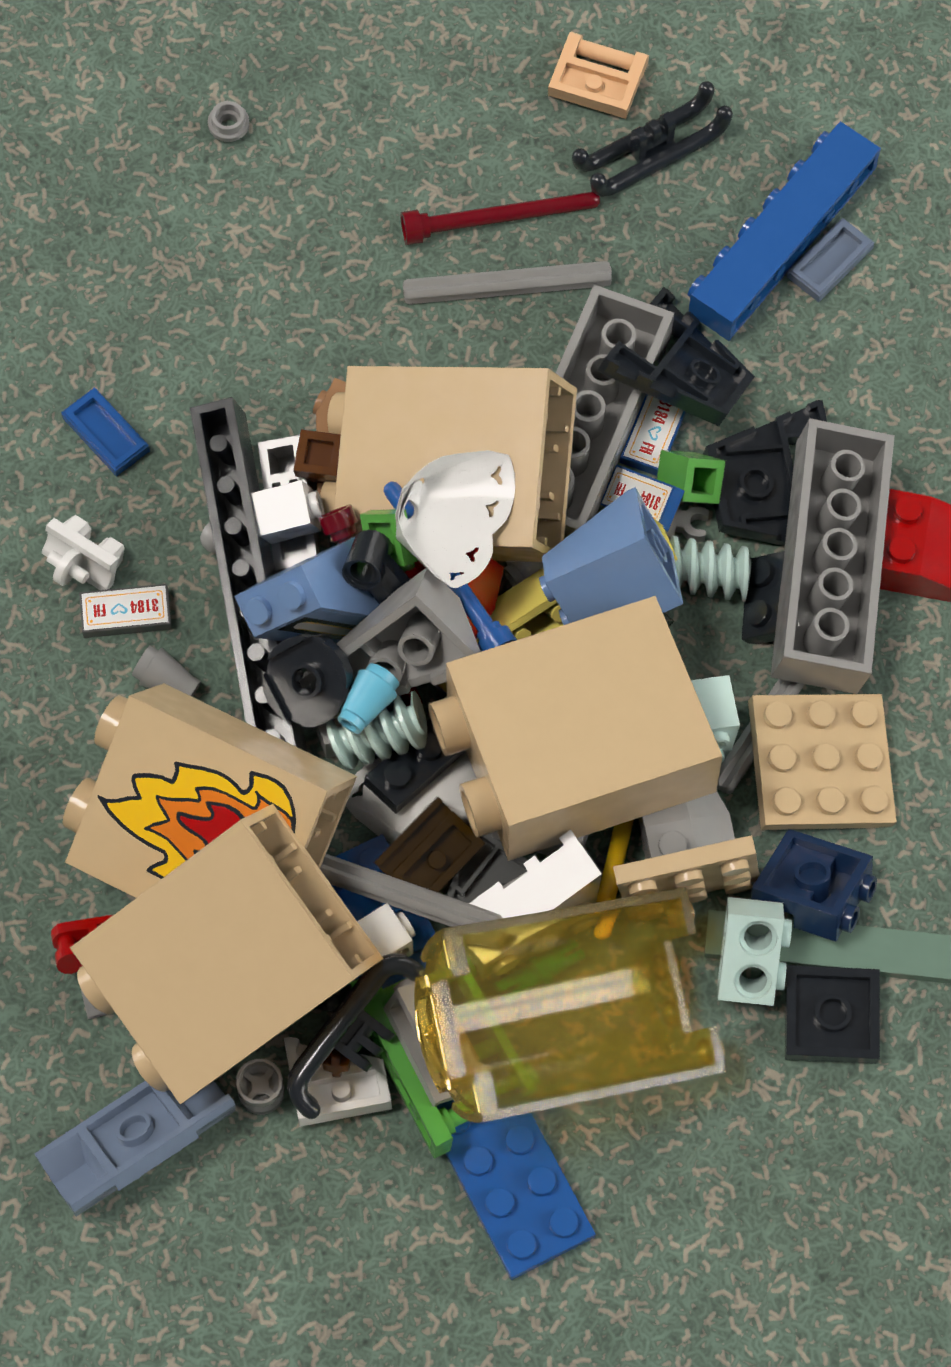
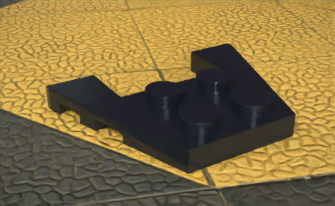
(692, 375)
(760, 476)

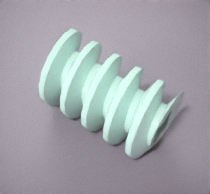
(712, 568)
(386, 731)

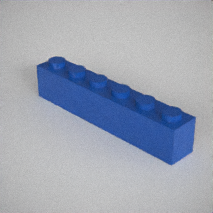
(783, 230)

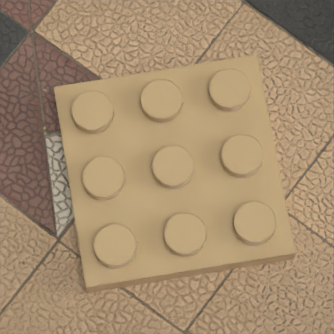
(821, 761)
(701, 870)

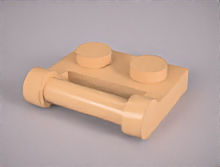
(596, 84)

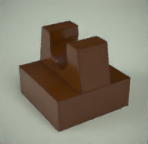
(317, 456)

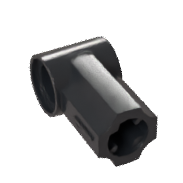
(372, 567)

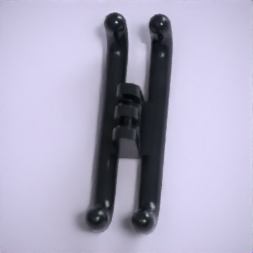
(654, 144)
(348, 1030)

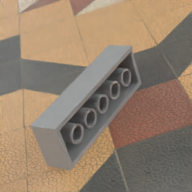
(604, 405)
(833, 557)

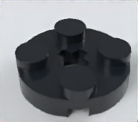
(284, 671)

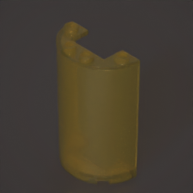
(560, 1007)

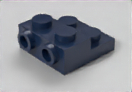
(817, 883)

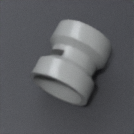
(255, 1079)

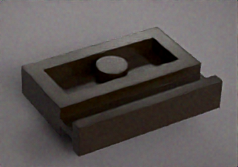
(430, 848)

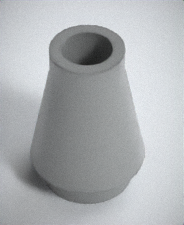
(160, 667)

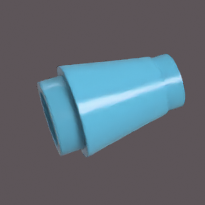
(368, 697)

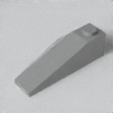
(410, 635)
(686, 826)

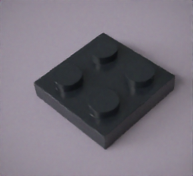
(832, 1014)

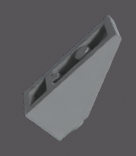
(277, 466)

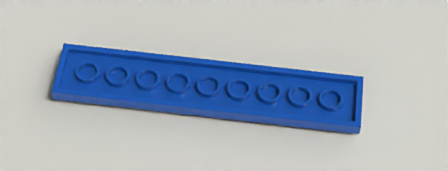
(502, 1161)

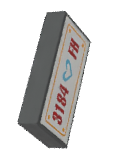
(125, 610)

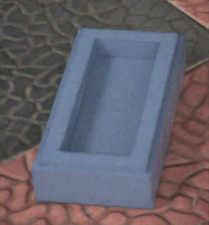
(830, 260)

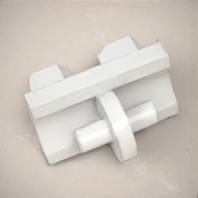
(78, 557)

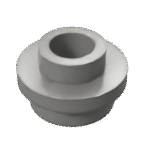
(228, 111)

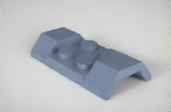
(128, 1141)

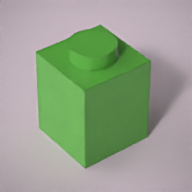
(694, 473)

